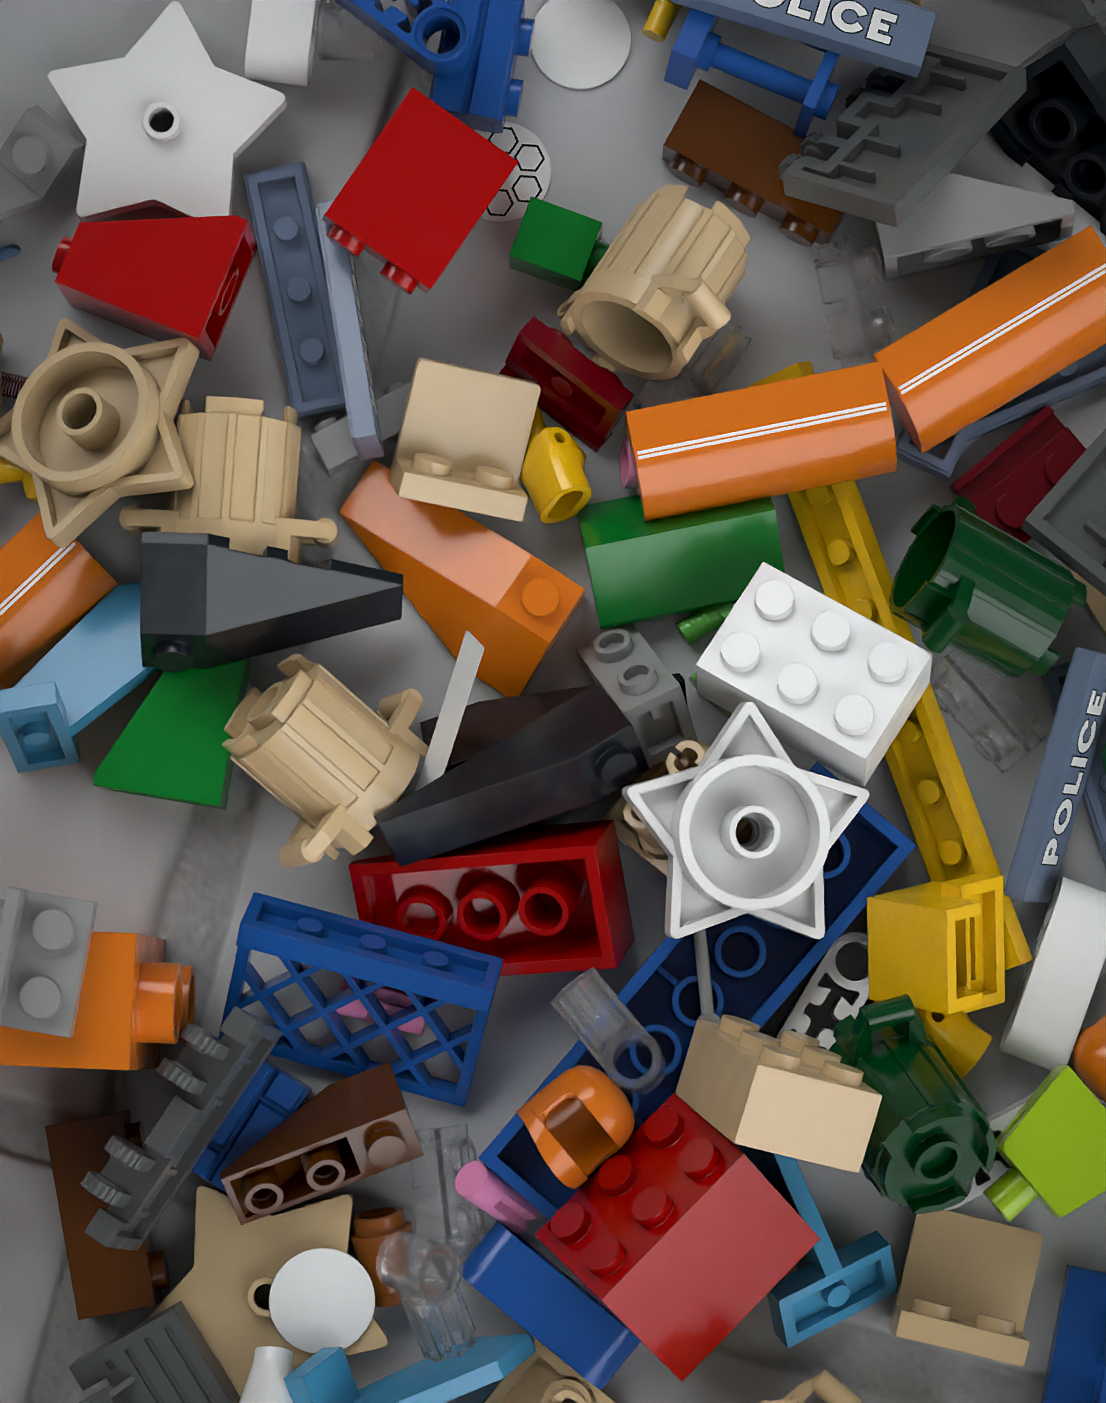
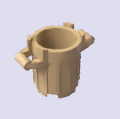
(659, 286)
(242, 481)
(325, 756)

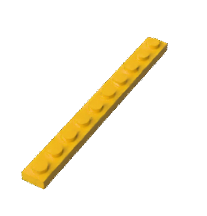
(922, 752)

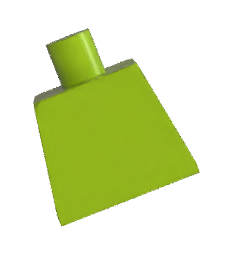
(1052, 1149)

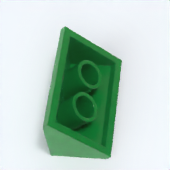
(673, 561)

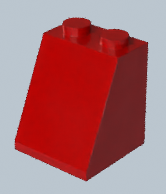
(417, 193)
(159, 274)

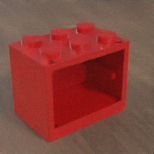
(678, 1236)

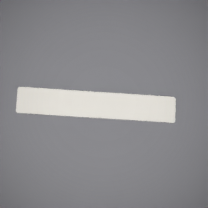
(452, 710)

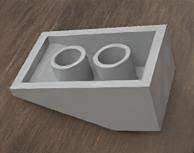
(969, 221)

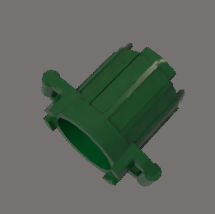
(928, 1123)

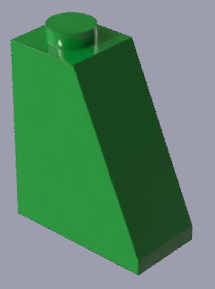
(177, 738)

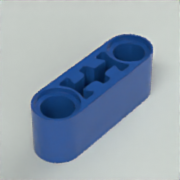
(429, 18)
(549, 1305)

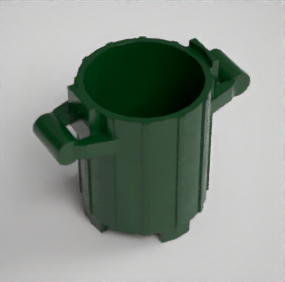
(983, 591)

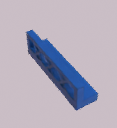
(1079, 1341)

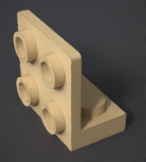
(464, 439)
(967, 1285)

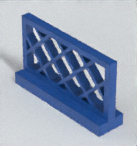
(361, 951)

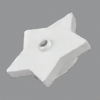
(160, 77)
(792, 824)

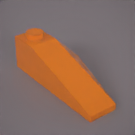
(465, 580)

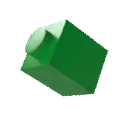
(557, 245)

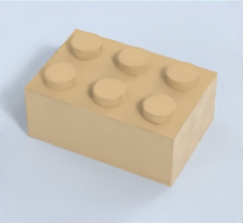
(778, 1093)

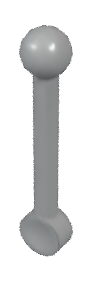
(704, 978)

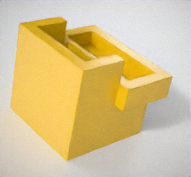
(939, 944)

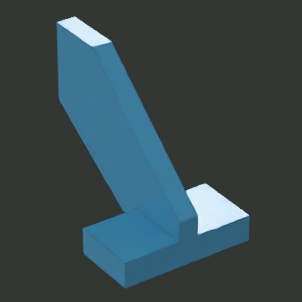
(75, 683)
(827, 1282)
(329, 1378)

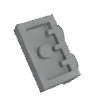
(43, 959)

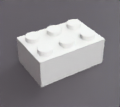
(814, 672)

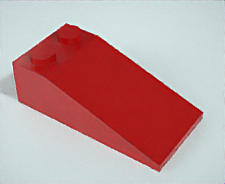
(530, 897)

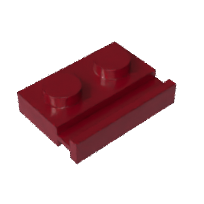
(573, 388)
(1020, 472)

